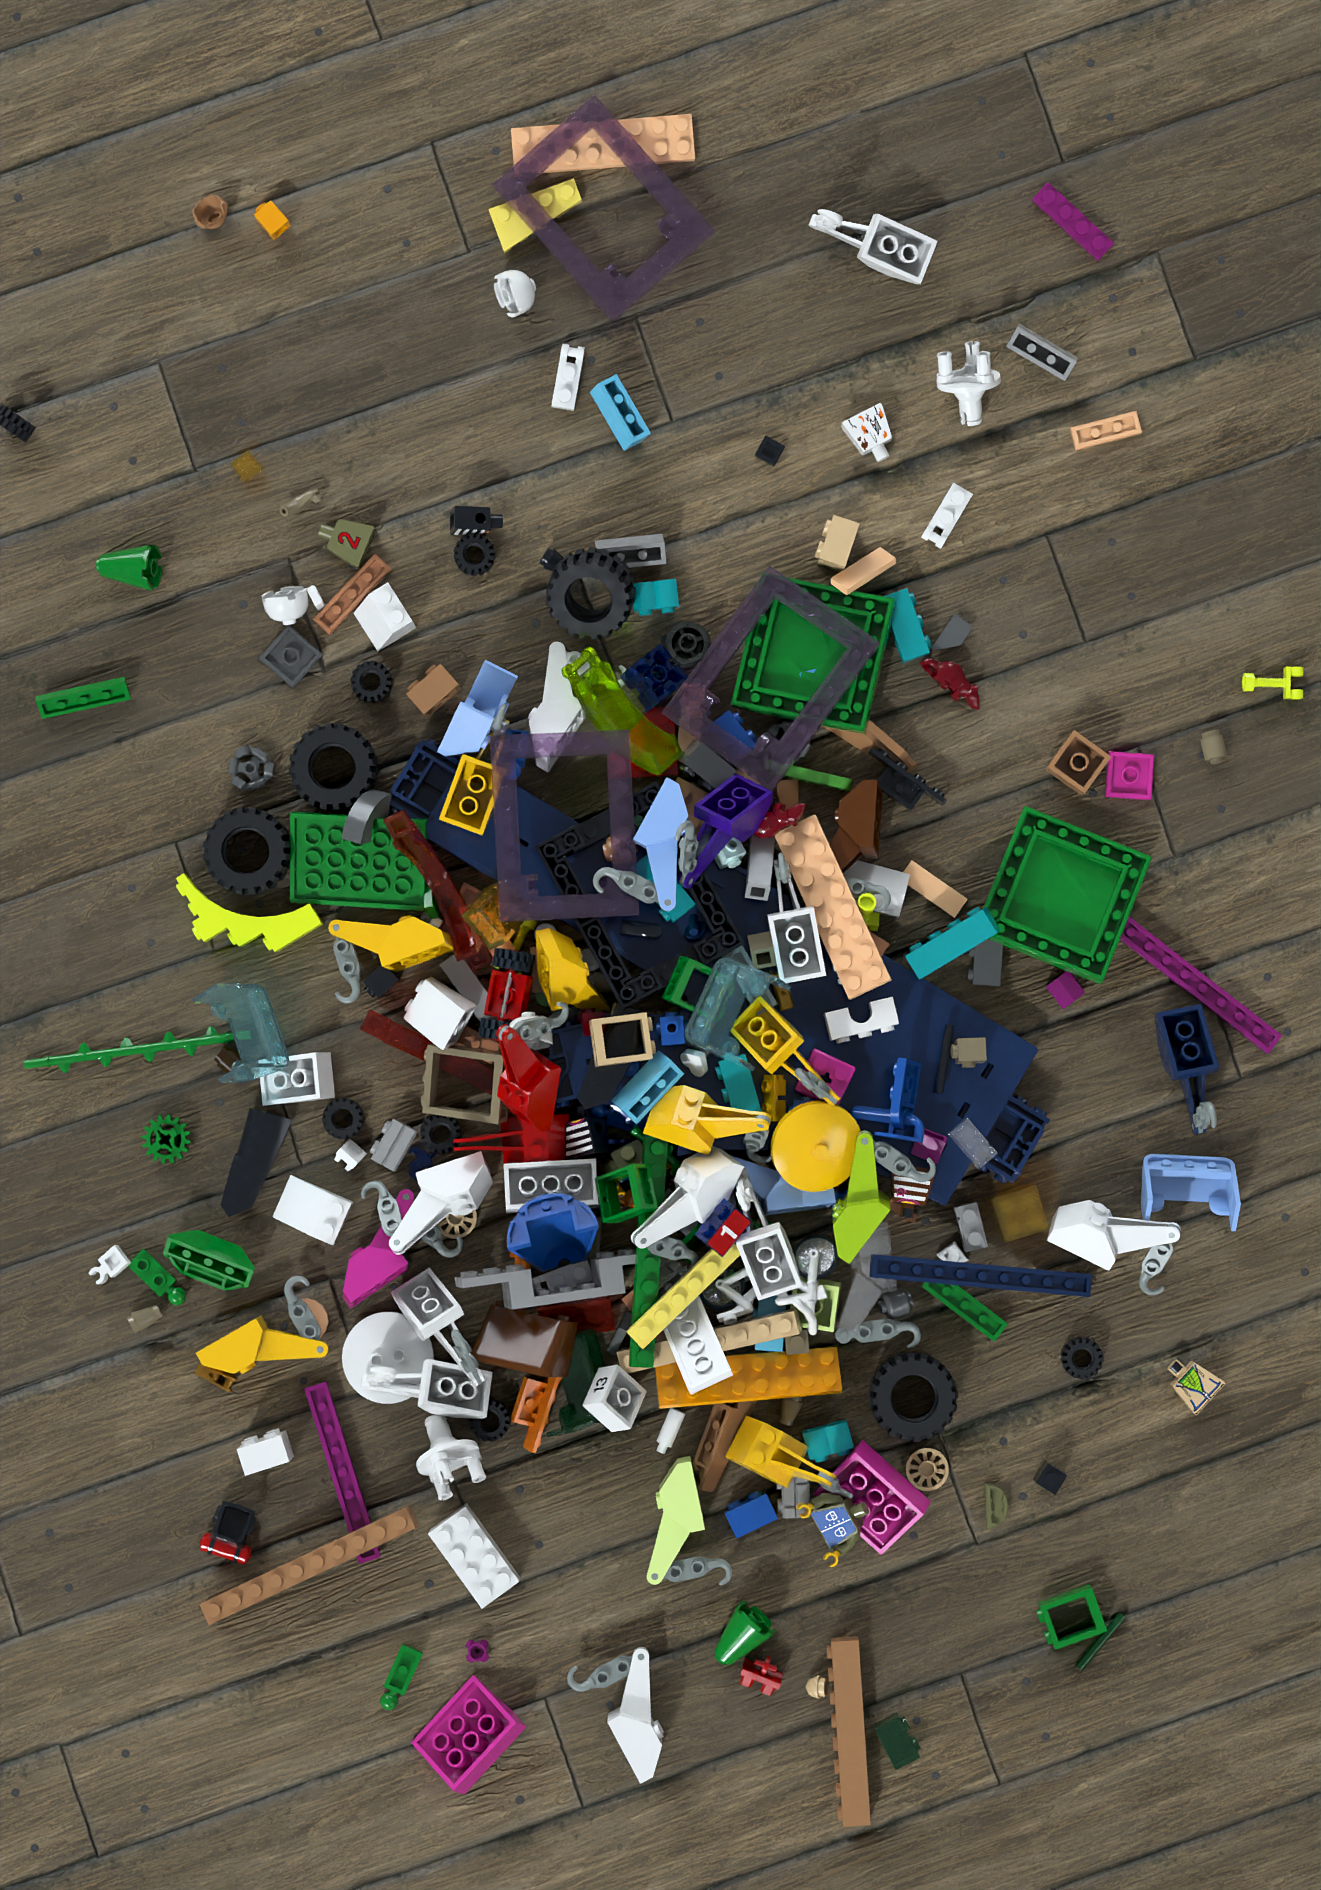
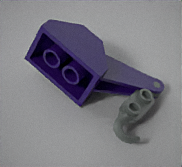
(727, 812)

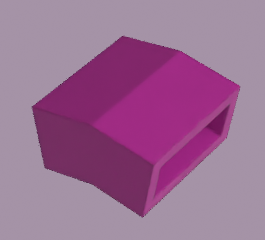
(1065, 989)
(931, 1147)

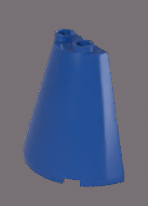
(552, 1230)

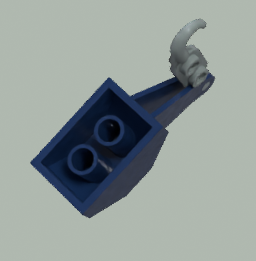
(1188, 1053)

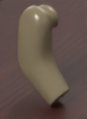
(301, 502)

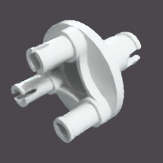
(969, 382)
(448, 1455)

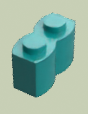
(656, 596)
(828, 1440)

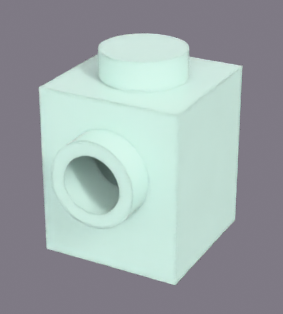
(731, 854)

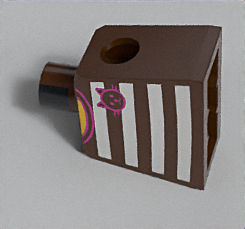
(910, 1192)

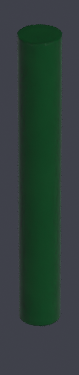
(1100, 1641)

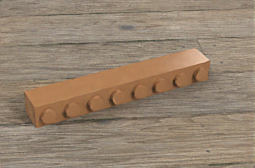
(849, 1731)

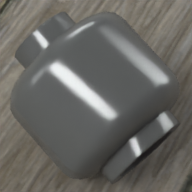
(896, 1303)

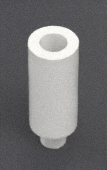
(669, 1429)

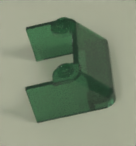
(583, 1368)

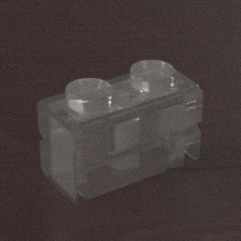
(972, 1143)

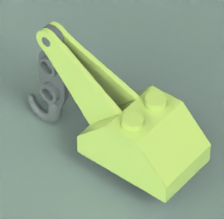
(680, 1516)

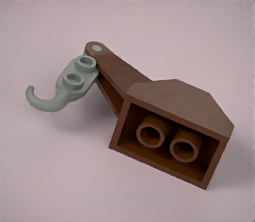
(860, 835)

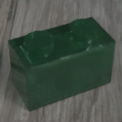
(896, 1740)

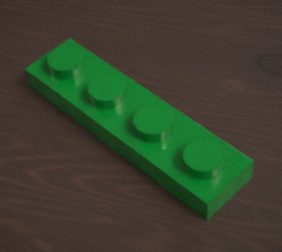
(83, 697)
(968, 1308)

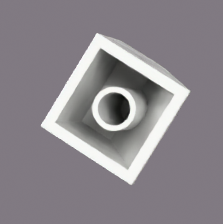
(383, 617)
(439, 1012)

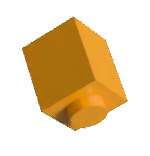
(271, 219)

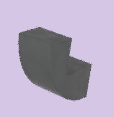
(359, 822)

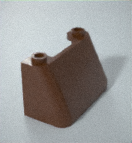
(526, 1341)

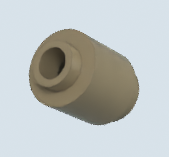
(1213, 747)

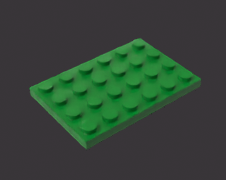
(351, 873)

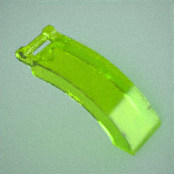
(612, 710)

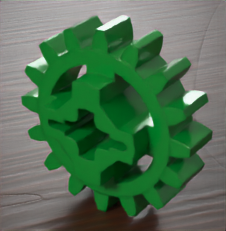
(173, 1147)

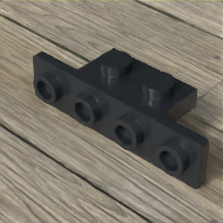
(902, 785)

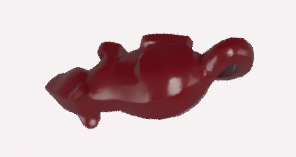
(951, 676)
(779, 818)

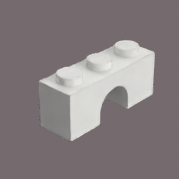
(882, 1017)

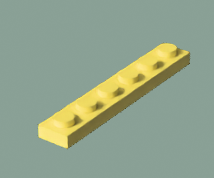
(680, 1295)

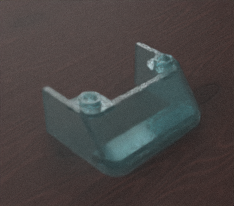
(720, 1005)
(253, 1029)

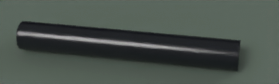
(944, 1058)

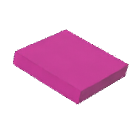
(1129, 775)

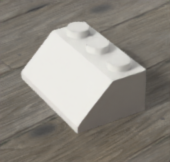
(892, 880)

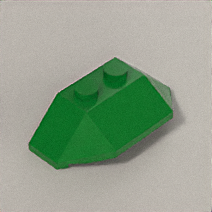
(209, 1259)

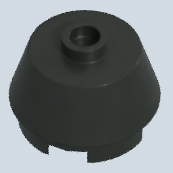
(687, 643)

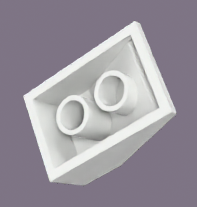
(304, 1079)
(313, 1210)

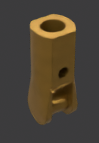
(783, 996)
(212, 1375)

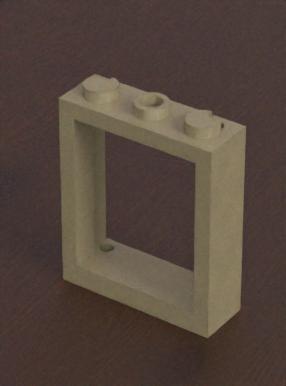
(430, 1079)

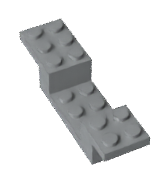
(518, 1287)

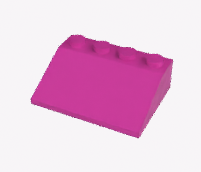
(889, 1496)
(468, 1735)

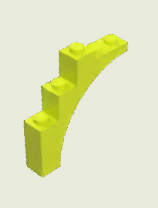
(243, 929)

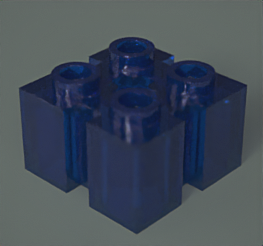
(654, 677)

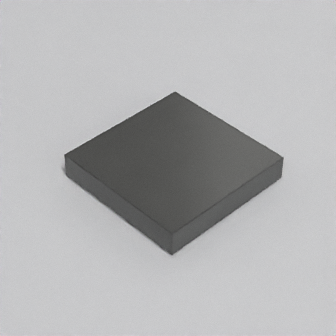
(291, 656)

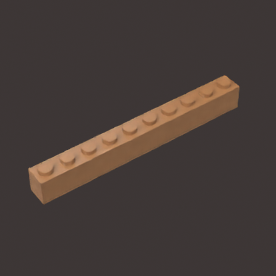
(309, 1564)

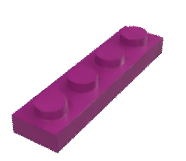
(1072, 221)

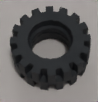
(332, 1128)

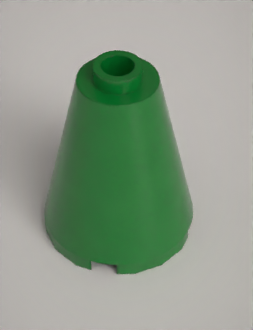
(132, 566)
(743, 1633)

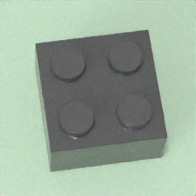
(706, 765)

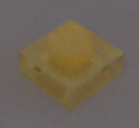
(246, 466)

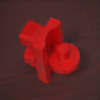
(761, 1672)

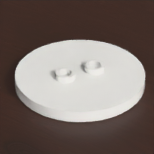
(384, 1341)

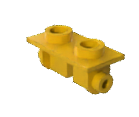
(772, 1087)

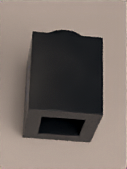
(380, 982)
(1050, 1477)

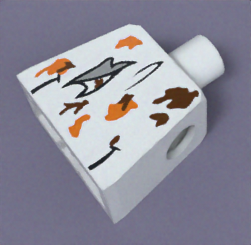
(869, 432)

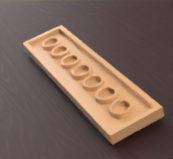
(661, 137)
(834, 906)

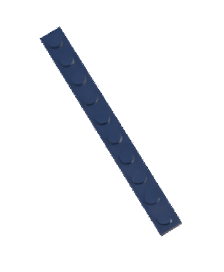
(980, 1275)

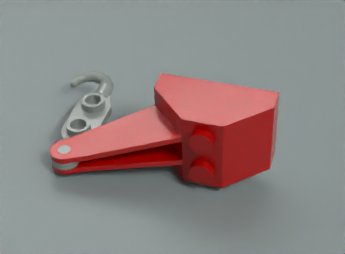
(529, 1079)

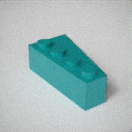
(953, 942)

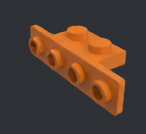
(533, 1408)

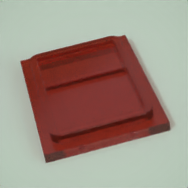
(589, 1313)

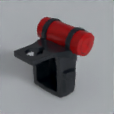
(230, 1533)

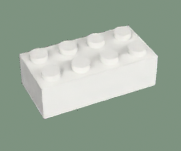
(535, 1179)
(474, 1555)

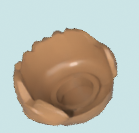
(210, 212)

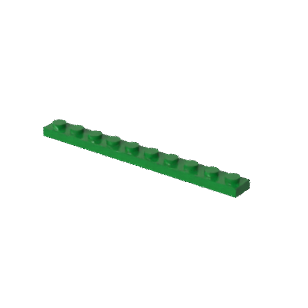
(648, 1264)

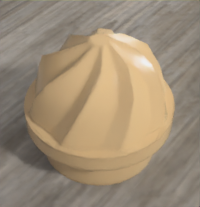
(817, 1687)

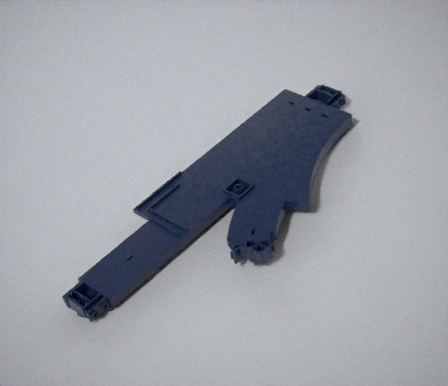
(921, 1007)

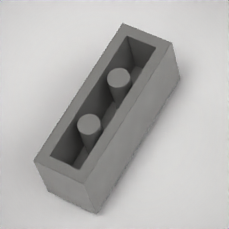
(1041, 352)
(636, 550)

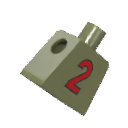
(348, 540)

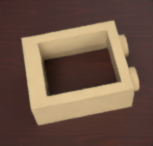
(598, 1040)

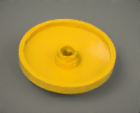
(815, 1146)

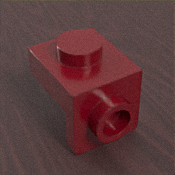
(586, 1016)

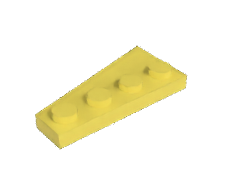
(555, 201)

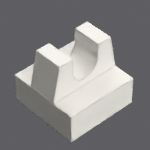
(351, 1154)

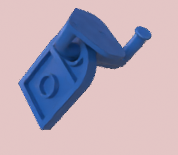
(903, 1102)

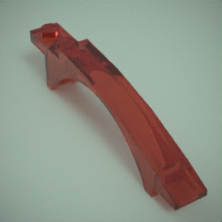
(415, 847)
(416, 1044)

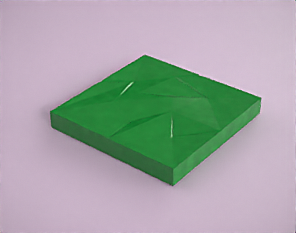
(790, 645)
(1064, 894)

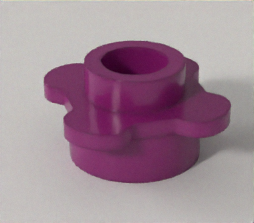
(472, 1655)

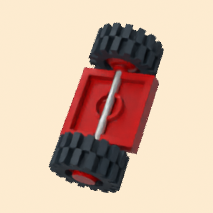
(507, 991)

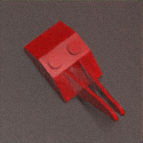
(523, 1142)

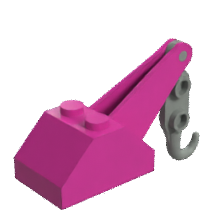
(378, 1265)

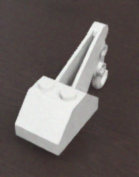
(886, 244)
(559, 709)
(765, 1250)
(442, 1391)

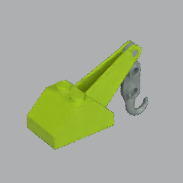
(864, 1204)

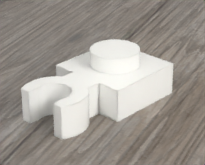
(111, 1263)

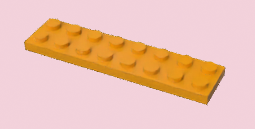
(757, 1378)

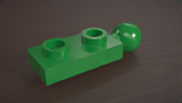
(157, 1277)
(400, 1675)

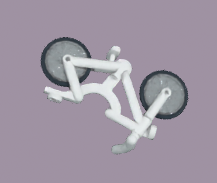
(815, 1259)

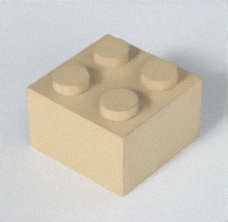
(838, 543)

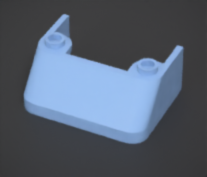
(474, 717)
(1190, 1180)

